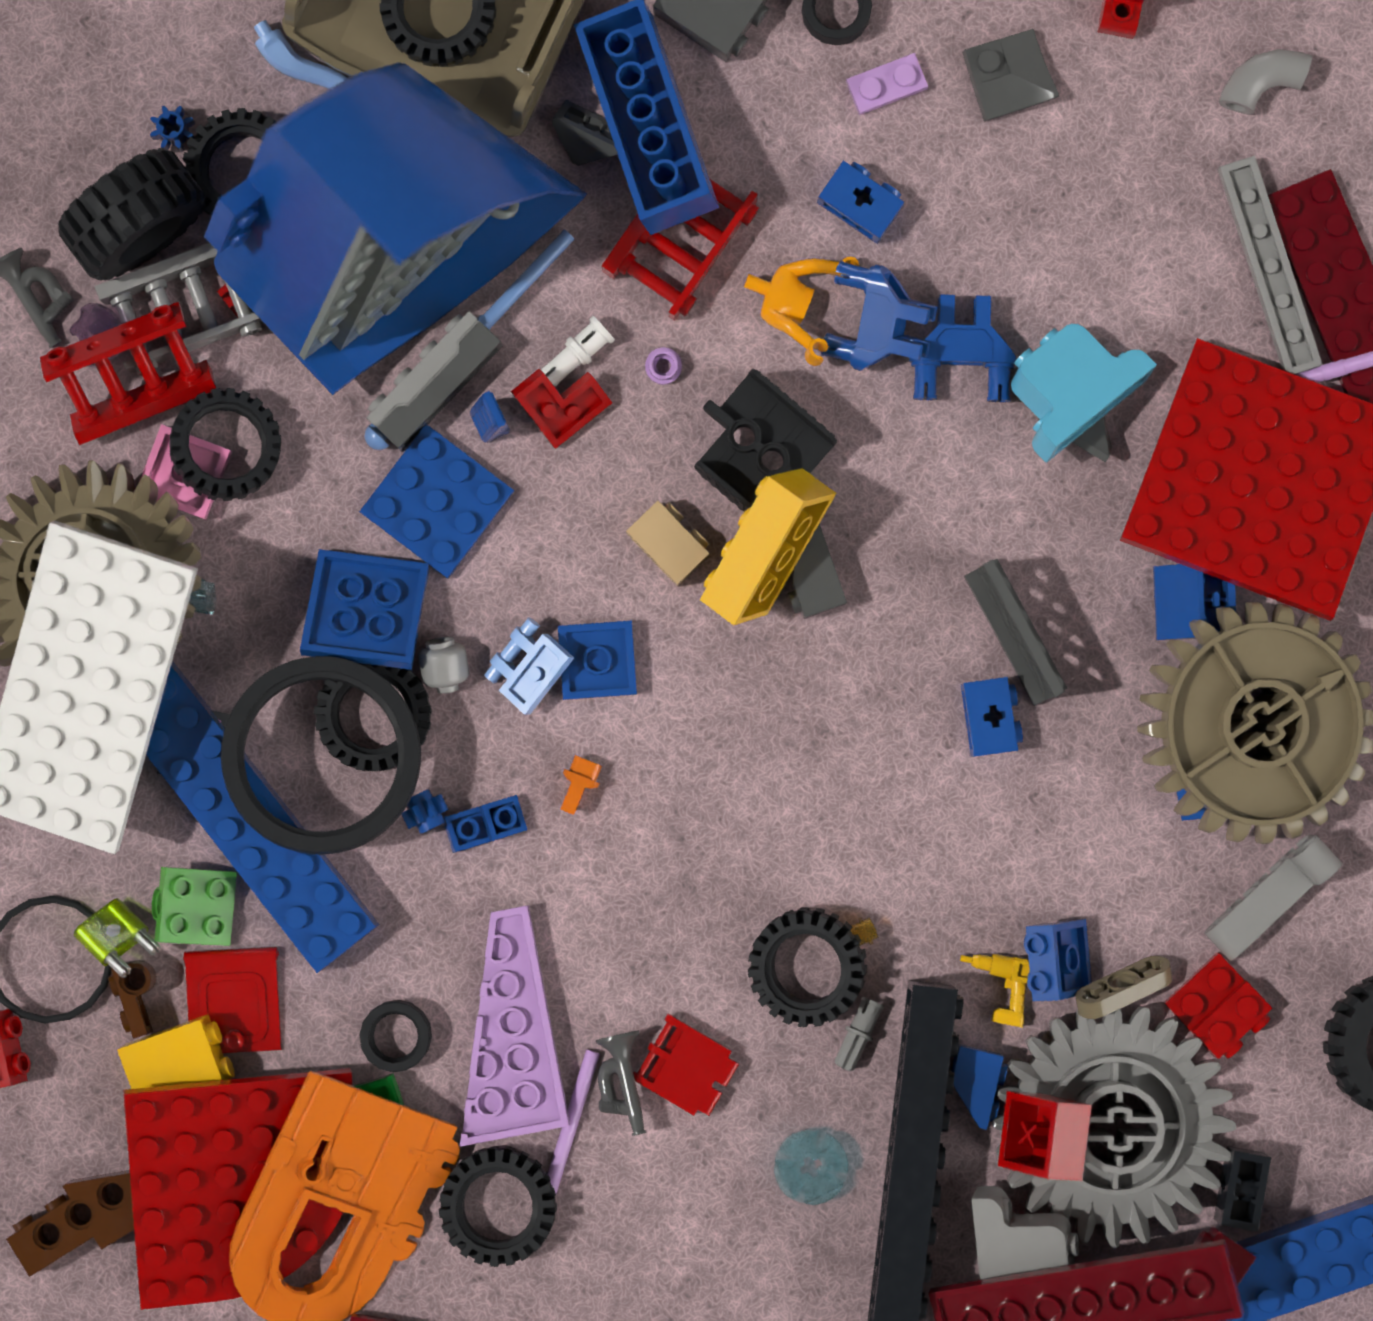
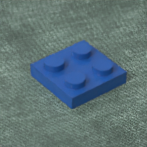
(601, 660)

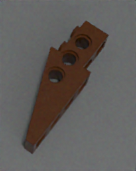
(107, 1224)

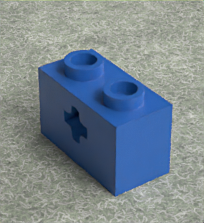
(868, 219)
(977, 698)

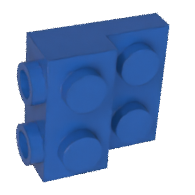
(1057, 959)

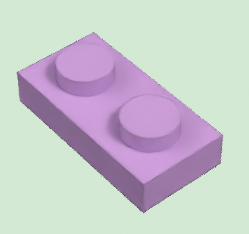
(886, 84)

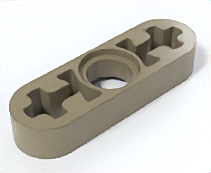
(1137, 982)

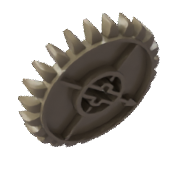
(95, 508)
(1303, 738)

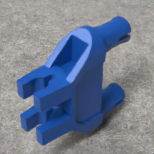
(882, 319)
(965, 346)

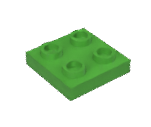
(194, 906)

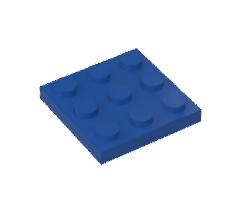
(437, 501)
(365, 609)

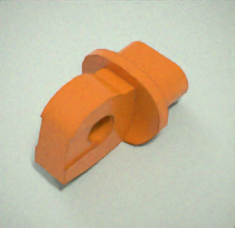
(582, 775)

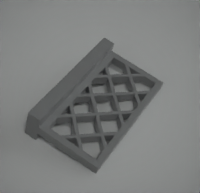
(1015, 632)

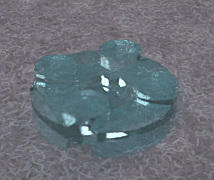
(804, 1187)

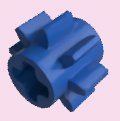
(170, 118)
(425, 811)

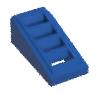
(489, 418)

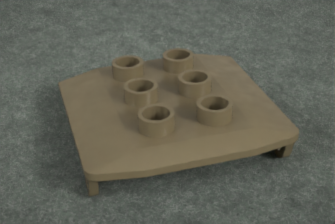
(496, 83)

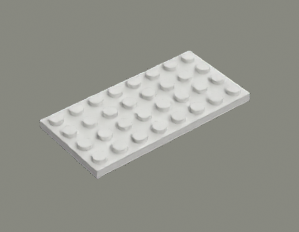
(88, 684)

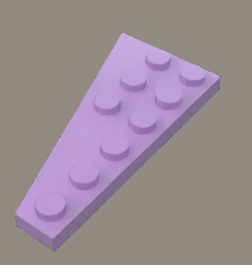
(514, 1057)

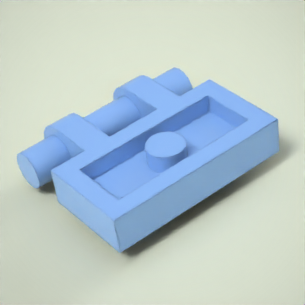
(535, 673)

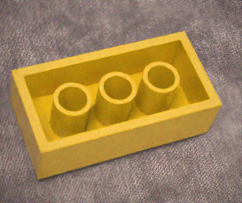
(766, 545)

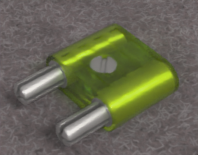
(112, 933)

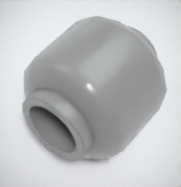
(443, 664)

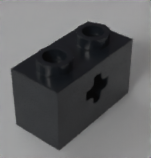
(1242, 1189)

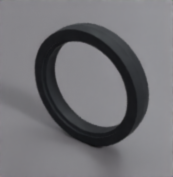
(320, 669)

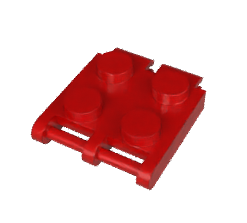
(687, 1067)

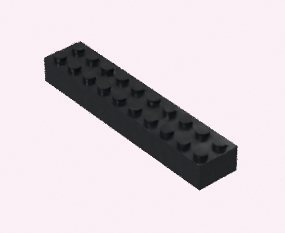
(915, 1152)

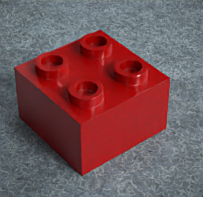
(1044, 1136)

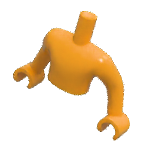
(788, 300)

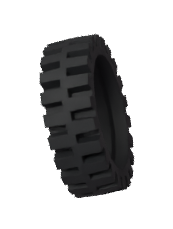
(226, 401)

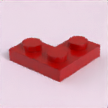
(560, 414)

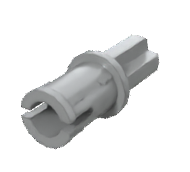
(858, 1034)

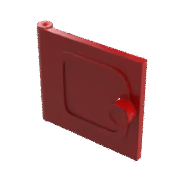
(237, 993)

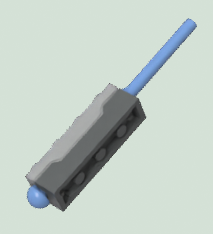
(448, 364)

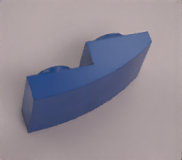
(484, 823)

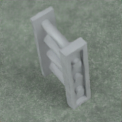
(153, 280)

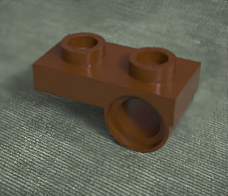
(134, 1016)

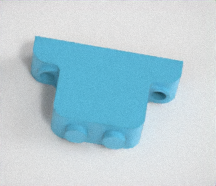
(1074, 384)

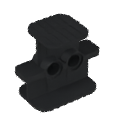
(777, 427)

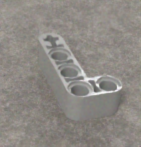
(1273, 895)

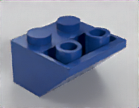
(1185, 596)

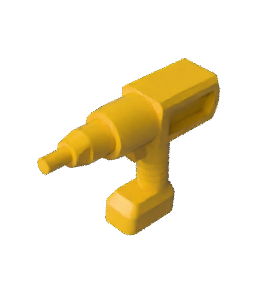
(1016, 975)

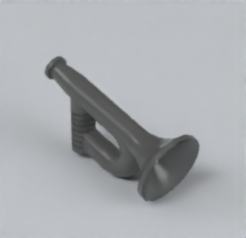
(21, 284)
(620, 1049)

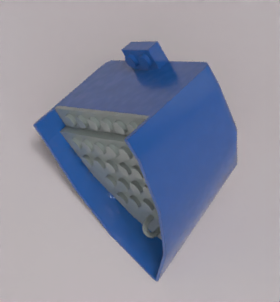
(378, 218)

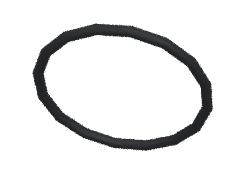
(78, 1010)

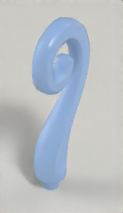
(283, 58)

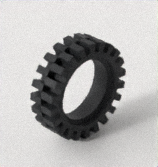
(438, 50)
(214, 134)
(342, 747)
(780, 1000)
(469, 1240)

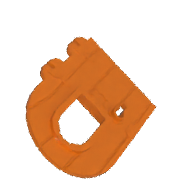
(373, 1167)

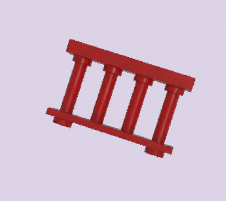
(624, 261)
(141, 402)

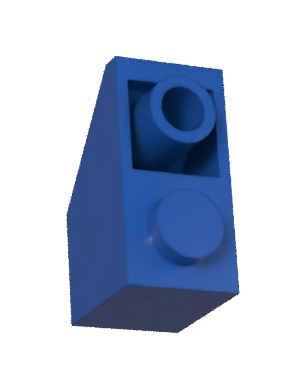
(976, 1081)

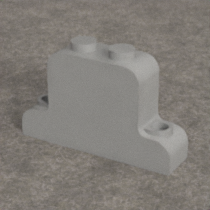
(1018, 1242)

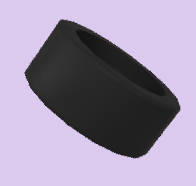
(836, 36)
(371, 1050)

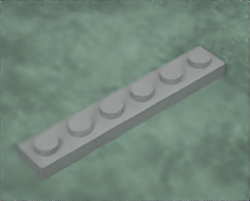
(1269, 266)

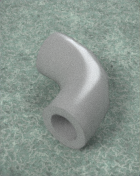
(1261, 73)

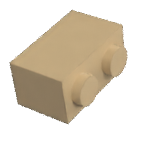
(668, 542)

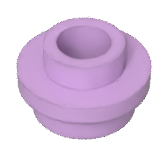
(663, 354)

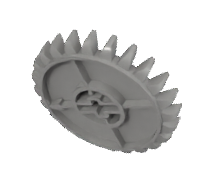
(1178, 1113)

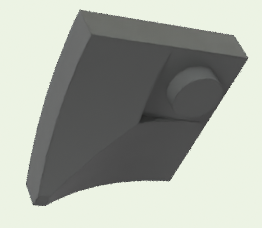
(1009, 75)

